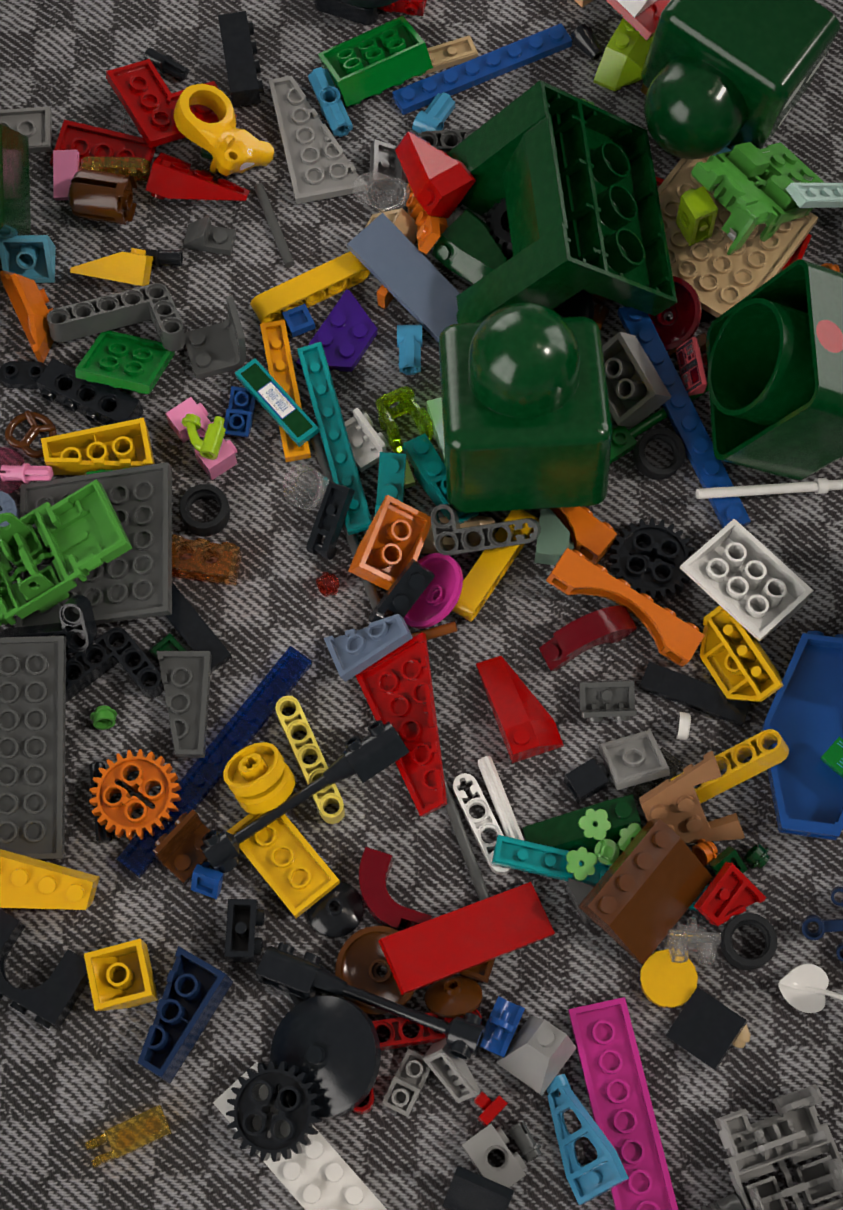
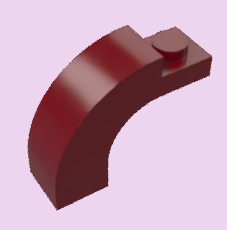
(586, 632)
(372, 879)

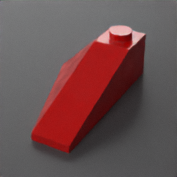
(433, 175)
(175, 180)
(519, 715)

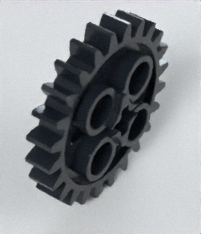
(657, 538)
(299, 1117)

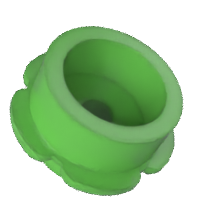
(103, 717)

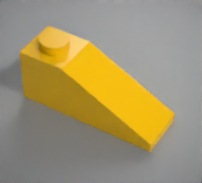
(123, 267)

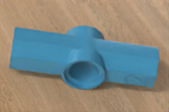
(330, 102)

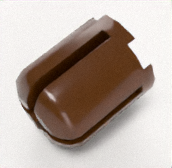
(102, 196)

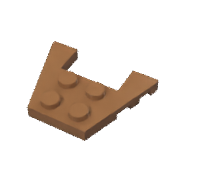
(681, 809)

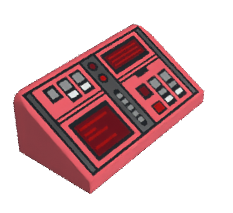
(691, 367)

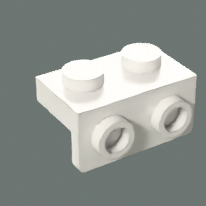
(364, 440)

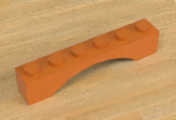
(587, 532)
(672, 636)

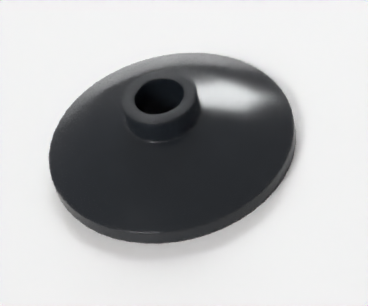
(342, 921)

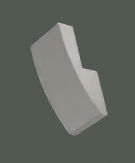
(407, 1083)

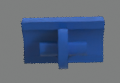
(501, 1026)

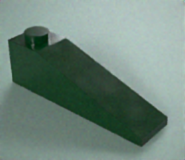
(469, 248)
(565, 833)

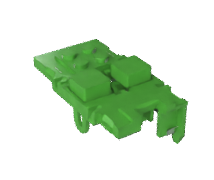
(753, 188)

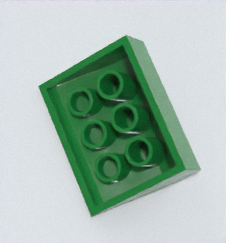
(376, 60)

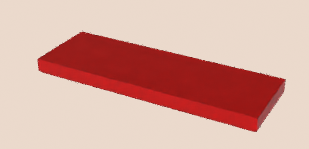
(466, 938)

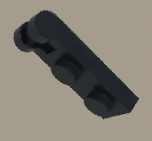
(330, 520)
(403, 591)

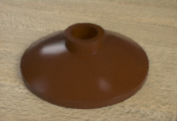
(453, 997)

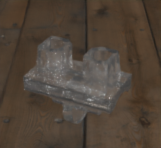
(692, 939)

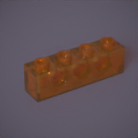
(223, 571)

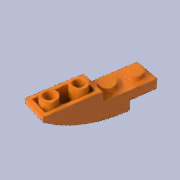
(428, 227)

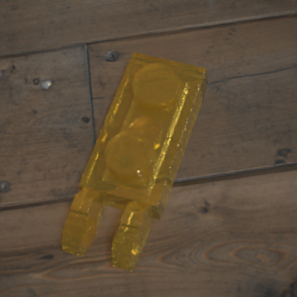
(131, 1135)

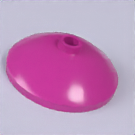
(441, 593)

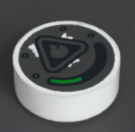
(683, 726)

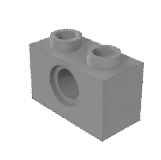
(493, 1139)

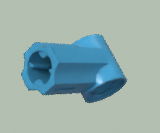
(435, 114)
(409, 344)

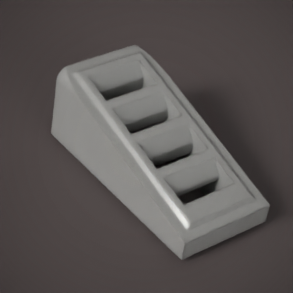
(446, 1066)

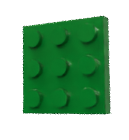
(124, 362)

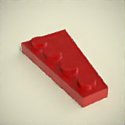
(100, 142)

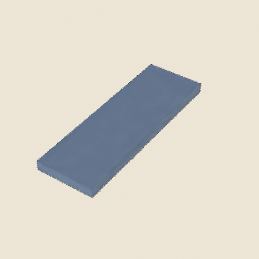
(406, 275)

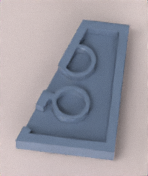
(366, 646)

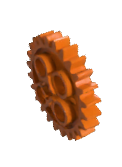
(119, 814)

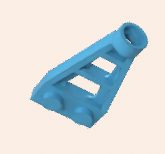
(599, 1175)

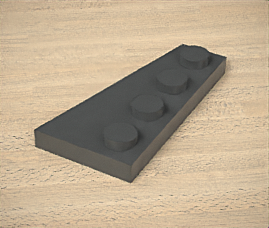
(187, 698)

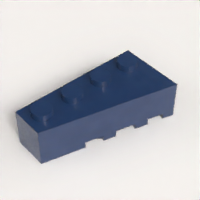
(182, 1014)

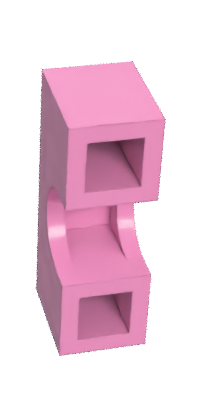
(226, 457)

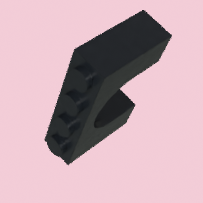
(54, 997)

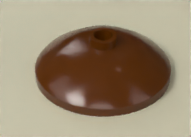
(360, 966)

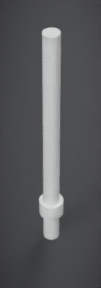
(819, 486)

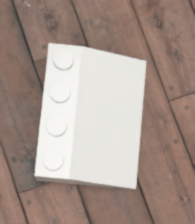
(747, 580)

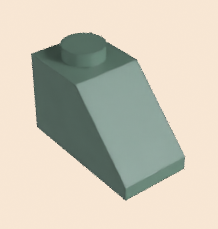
(552, 539)

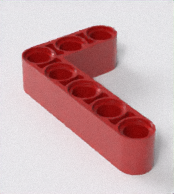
(399, 1040)

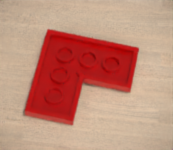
(151, 102)

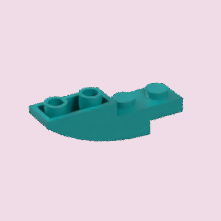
(431, 473)
(391, 477)

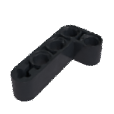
(69, 626)

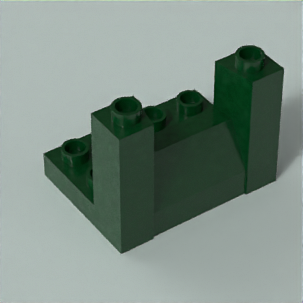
(575, 204)

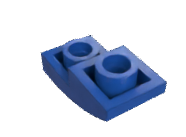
(240, 412)

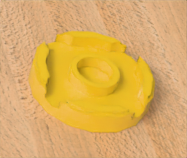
(667, 982)

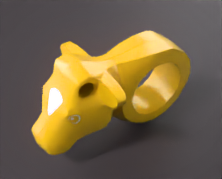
(231, 148)

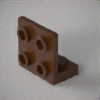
(181, 847)

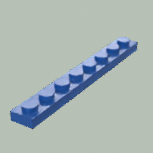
(482, 68)

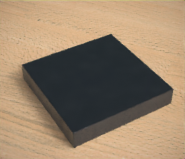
(706, 1028)
(476, 1192)

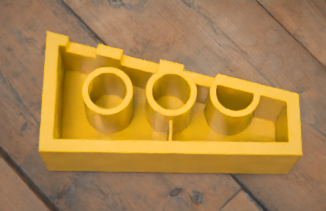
(102, 447)
(43, 885)

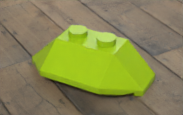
(622, 58)

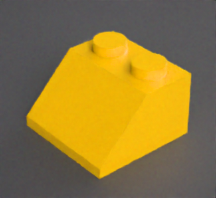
(121, 976)

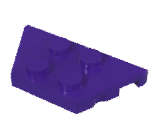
(345, 334)

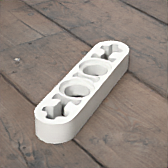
(478, 825)

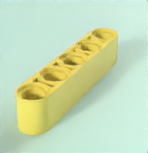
(306, 747)

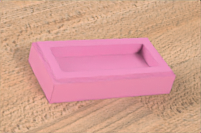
(64, 168)

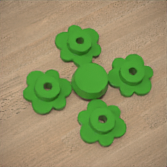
(605, 851)

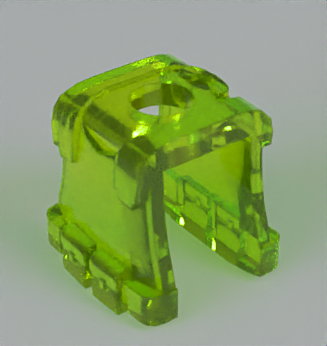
(406, 404)

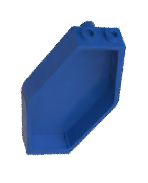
(809, 720)

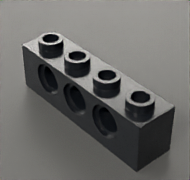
(59, 376)

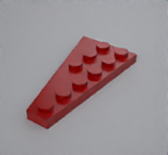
(402, 693)

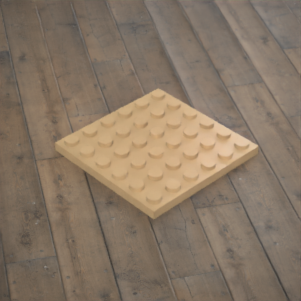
(714, 275)

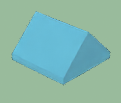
(29, 257)

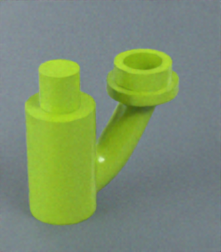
(210, 446)

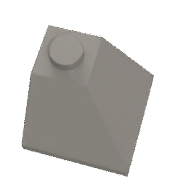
(537, 1054)

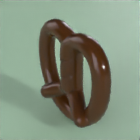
(31, 434)

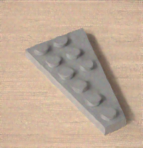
(311, 152)

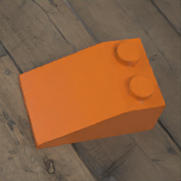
(390, 543)

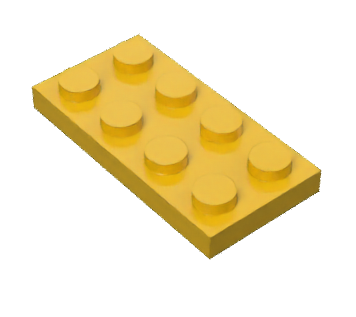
(287, 863)

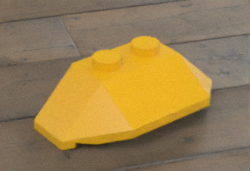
(737, 659)

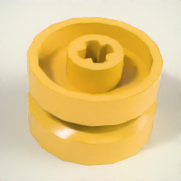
(259, 778)

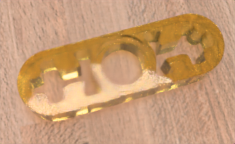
(132, 166)

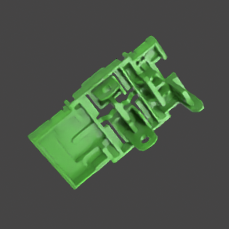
(82, 537)

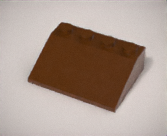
(646, 890)

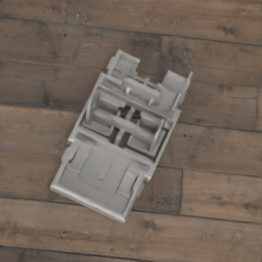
(789, 1134)

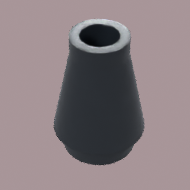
(585, 40)

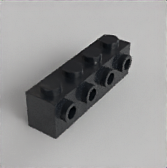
(239, 59)

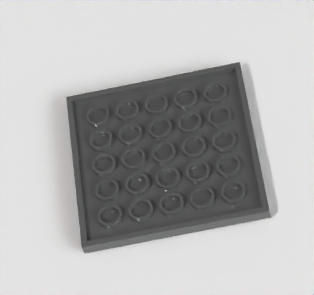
(141, 578)

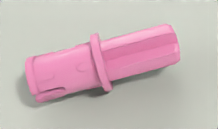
(26, 473)

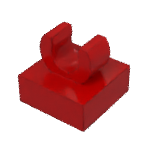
(489, 1108)

